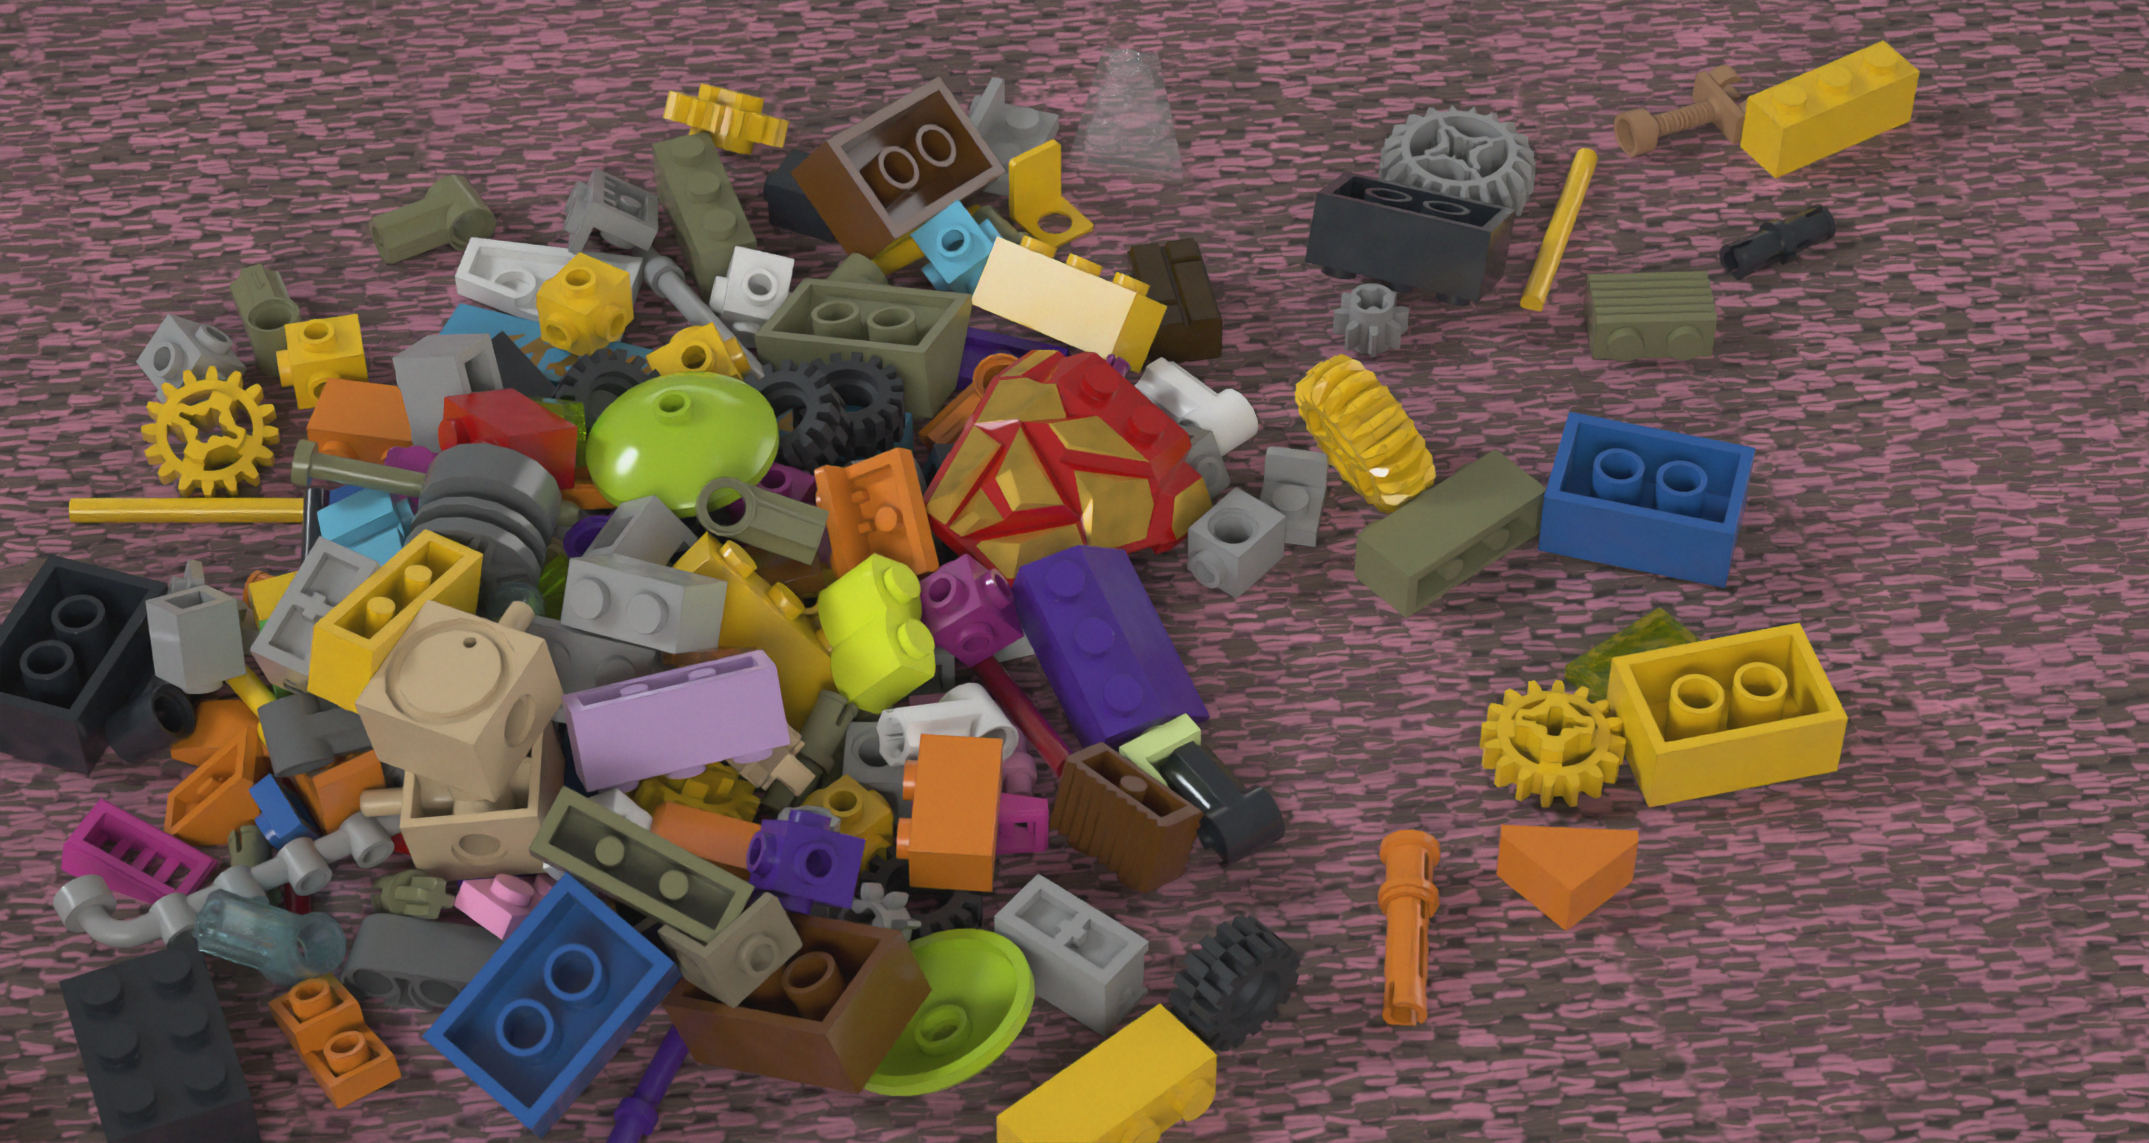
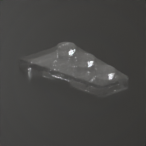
(1128, 120)

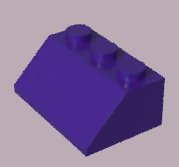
(1103, 645)

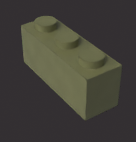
(700, 207)
(1449, 532)
(639, 868)

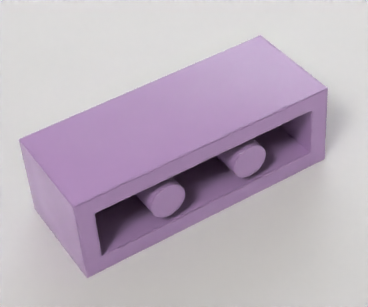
(676, 722)

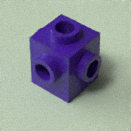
(804, 862)

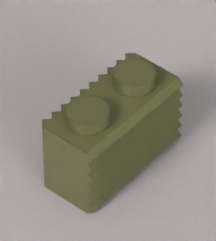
(1649, 315)

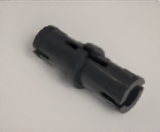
(1778, 241)

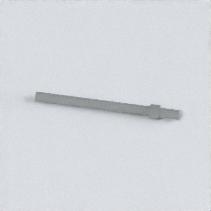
(668, 282)

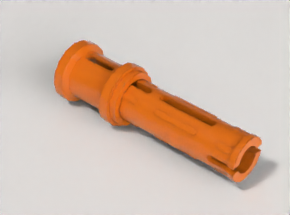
(1408, 903)

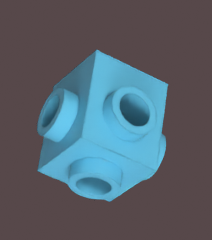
(955, 249)

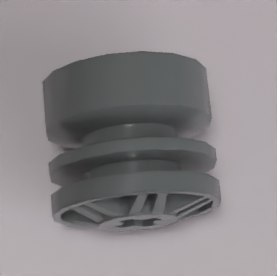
(493, 505)

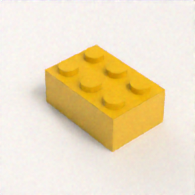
(1726, 714)

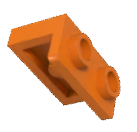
(877, 511)

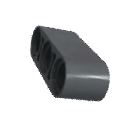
(415, 960)

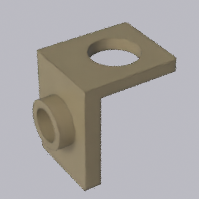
(740, 954)

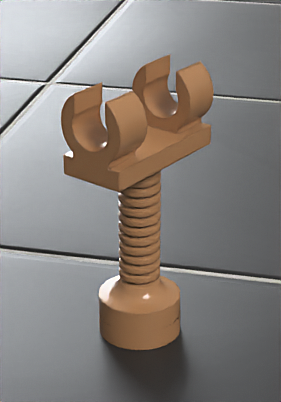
(1714, 104)

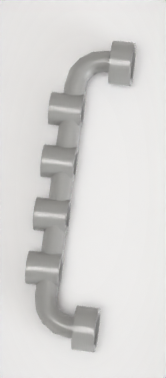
(89, 903)

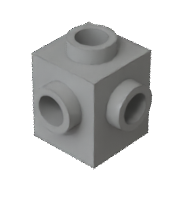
(184, 346)

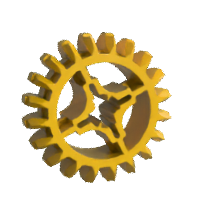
(1365, 433)

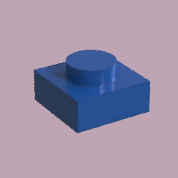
(283, 813)

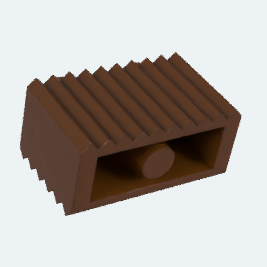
(1124, 818)

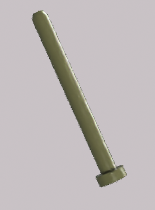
(311, 464)

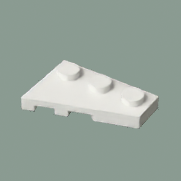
(511, 273)

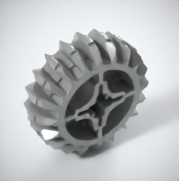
(1461, 157)

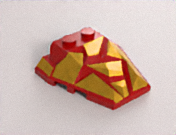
(1064, 461)

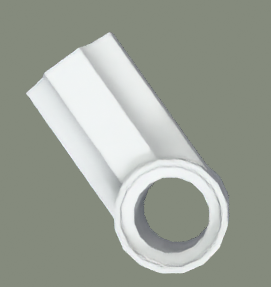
(1198, 406)
(961, 712)

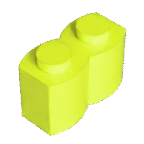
(877, 633)

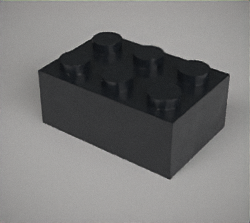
(1409, 238)
(71, 660)
(160, 1051)

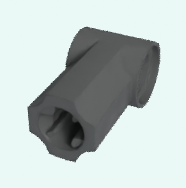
(309, 733)

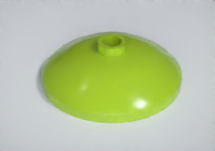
(678, 437)
(968, 1019)

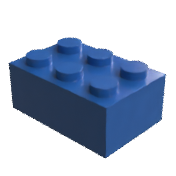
(1646, 499)
(553, 1005)

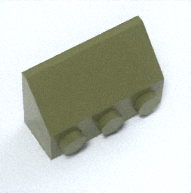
(905, 327)

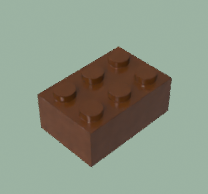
(897, 170)
(819, 1016)

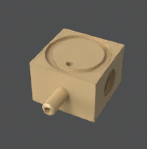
(462, 698)
(469, 836)

